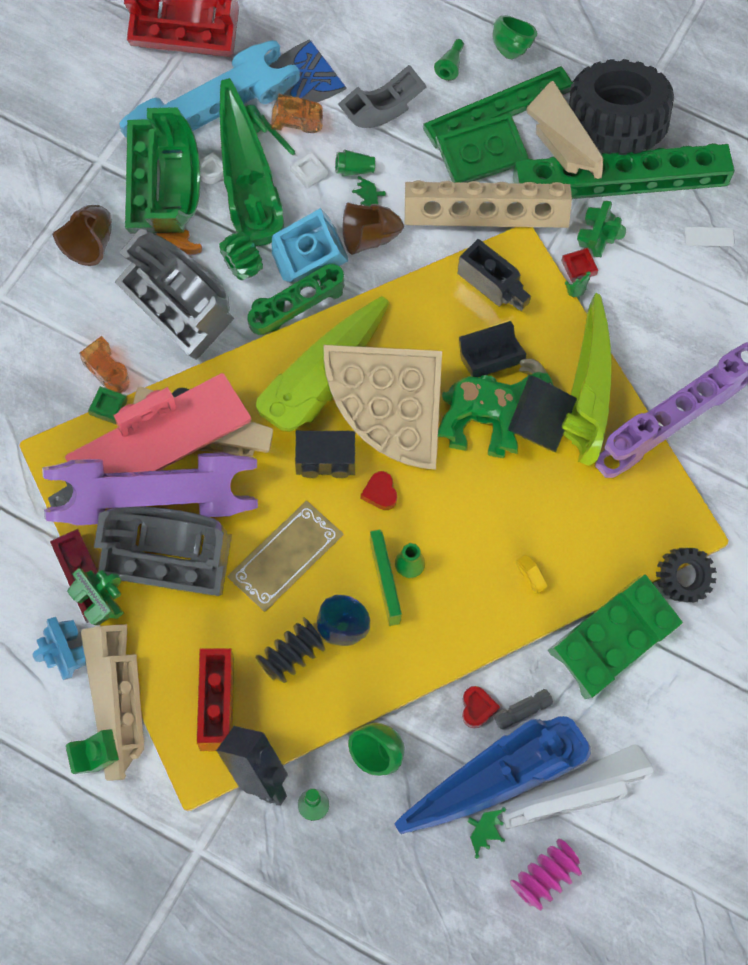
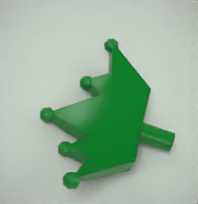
(368, 192)
(578, 287)
(486, 830)

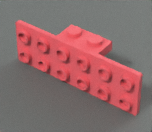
(167, 428)

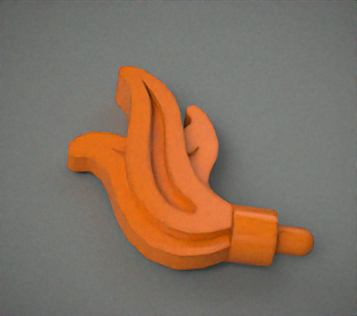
(181, 241)

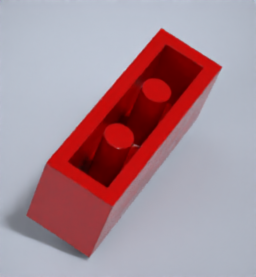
(214, 697)

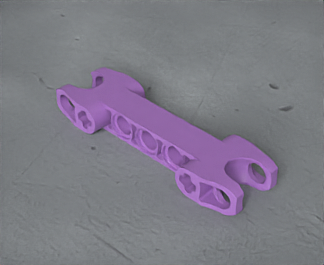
(643, 431)
(99, 490)

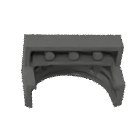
(188, 284)
(164, 533)

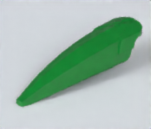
(246, 172)

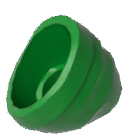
(513, 36)
(376, 749)

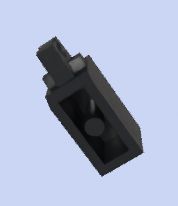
(492, 276)
(254, 764)

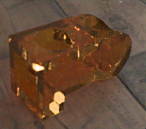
(296, 114)
(99, 362)

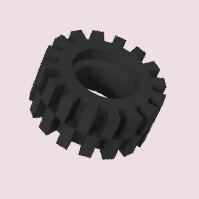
(669, 575)

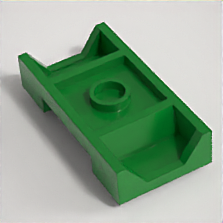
(615, 635)

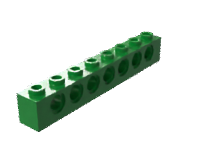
(696, 169)

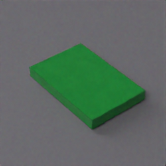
(481, 149)

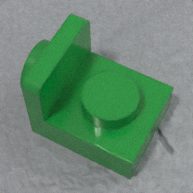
(93, 753)

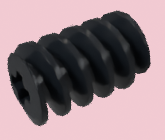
(291, 652)

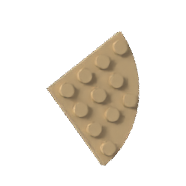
(389, 398)

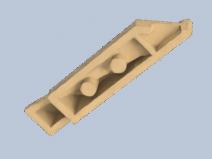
(564, 133)
(115, 693)

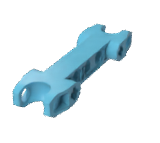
(250, 77)

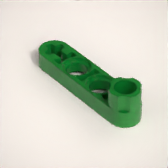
(326, 289)

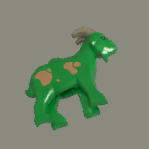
(486, 403)

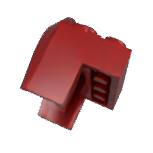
(184, 25)

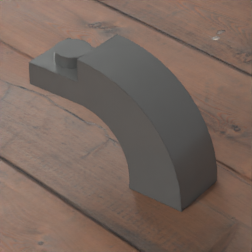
(384, 104)

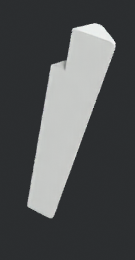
(583, 788)

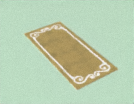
(285, 555)

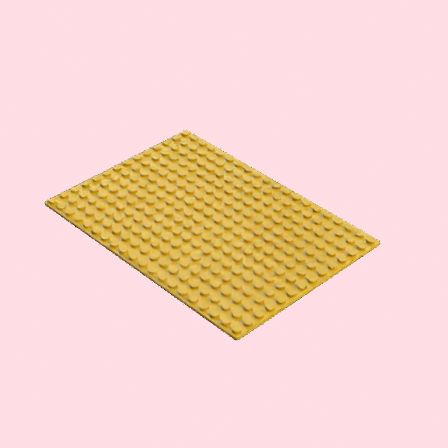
(464, 516)

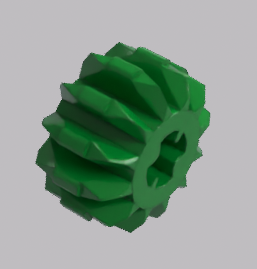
(241, 255)

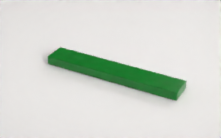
(511, 100)

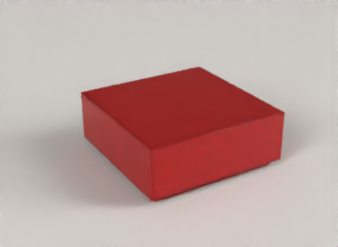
(578, 264)

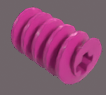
(547, 875)

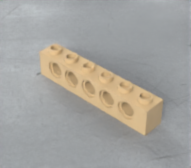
(497, 213)

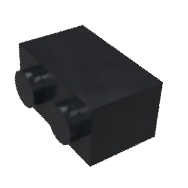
(325, 453)

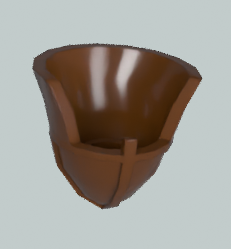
(369, 226)
(85, 235)

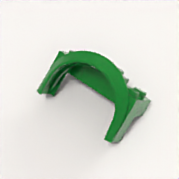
(178, 172)

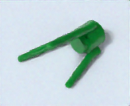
(261, 123)

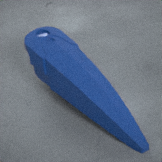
(507, 768)

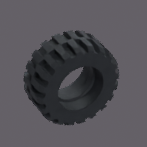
(622, 105)

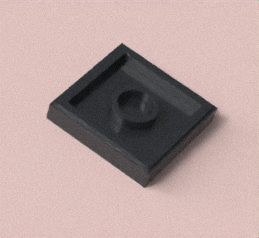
(541, 413)

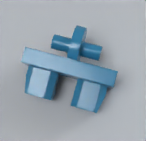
(55, 650)

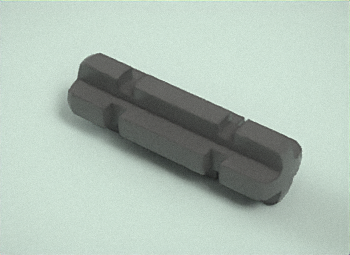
(523, 709)

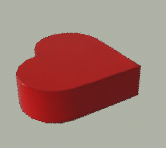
(380, 491)
(478, 707)

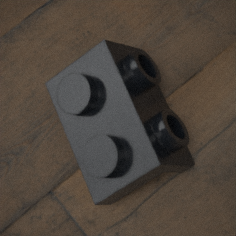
(491, 350)

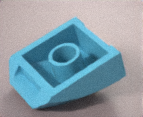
(307, 246)

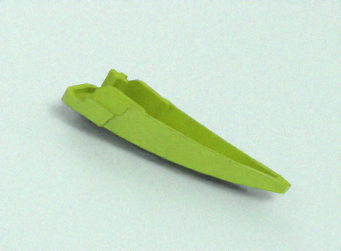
(591, 387)
(303, 388)

